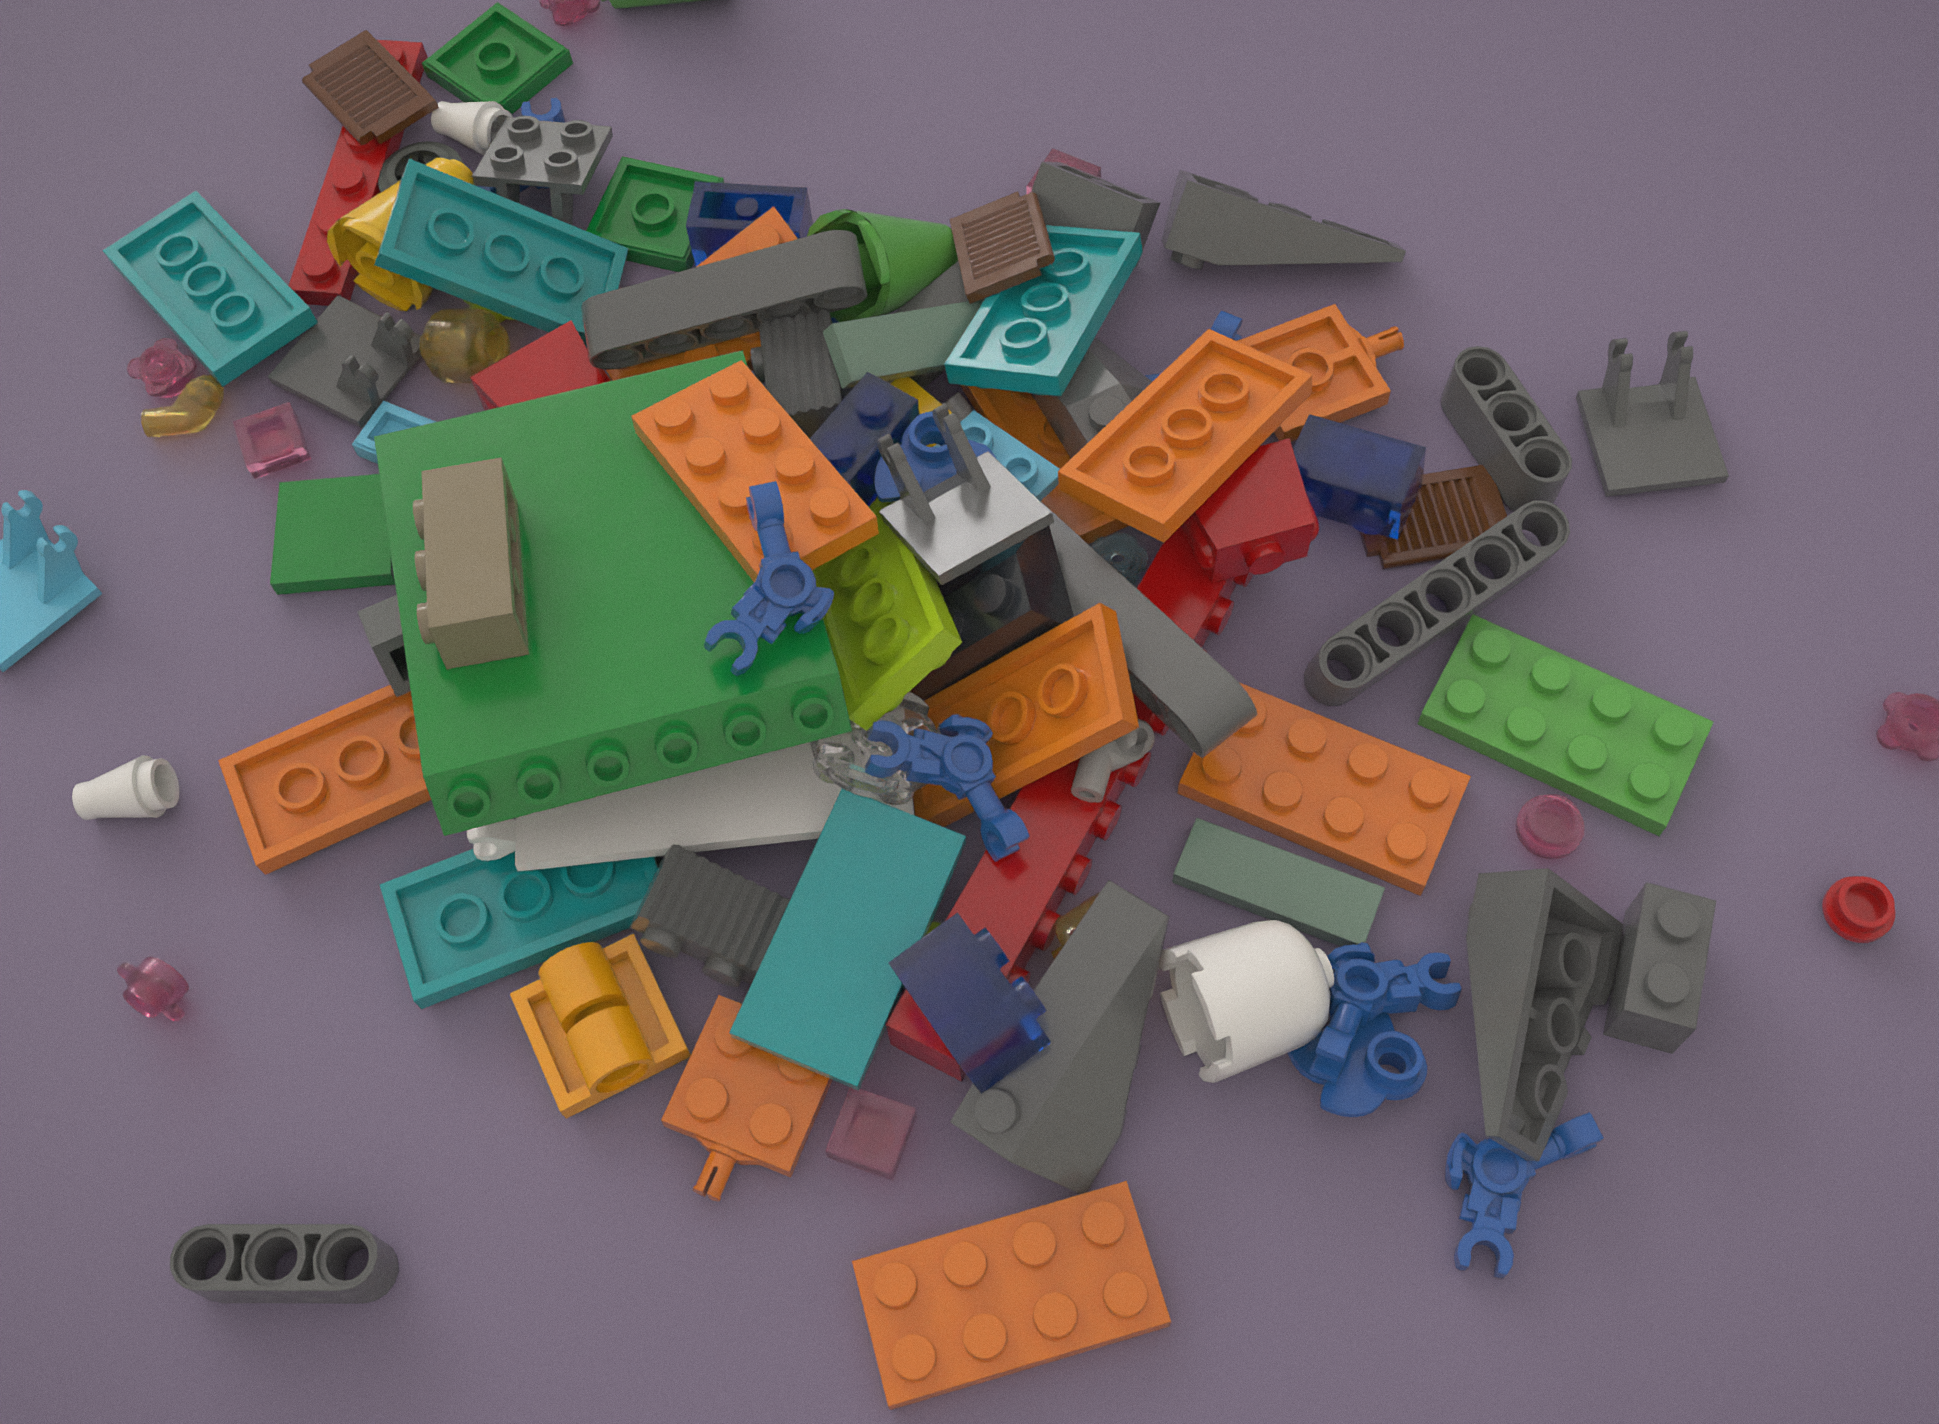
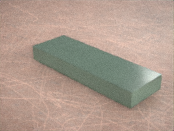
(897, 342)
(1277, 884)

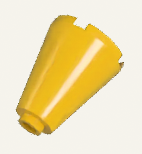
(359, 237)

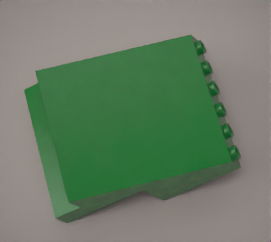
(615, 616)

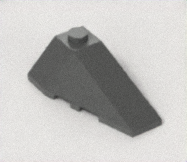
(1233, 228)
(1093, 397)
(1535, 972)
(1070, 1099)

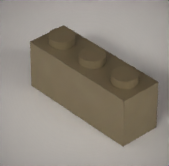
(470, 564)

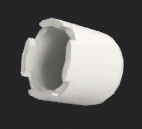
(1245, 995)

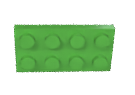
(1566, 724)

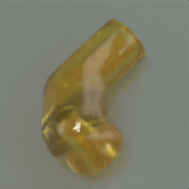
(189, 412)

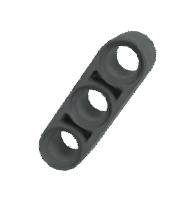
(1504, 428)
(256, 1249)

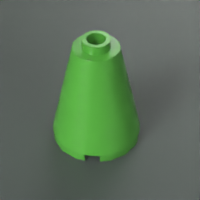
(895, 255)

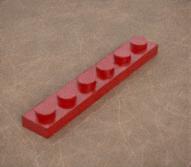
(347, 185)

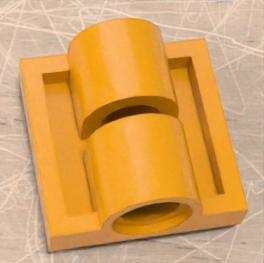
(598, 1023)

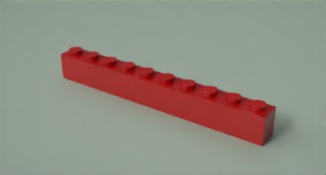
(1023, 891)

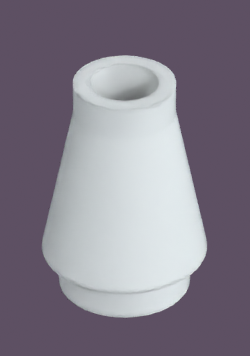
(470, 122)
(130, 791)

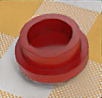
(1859, 909)

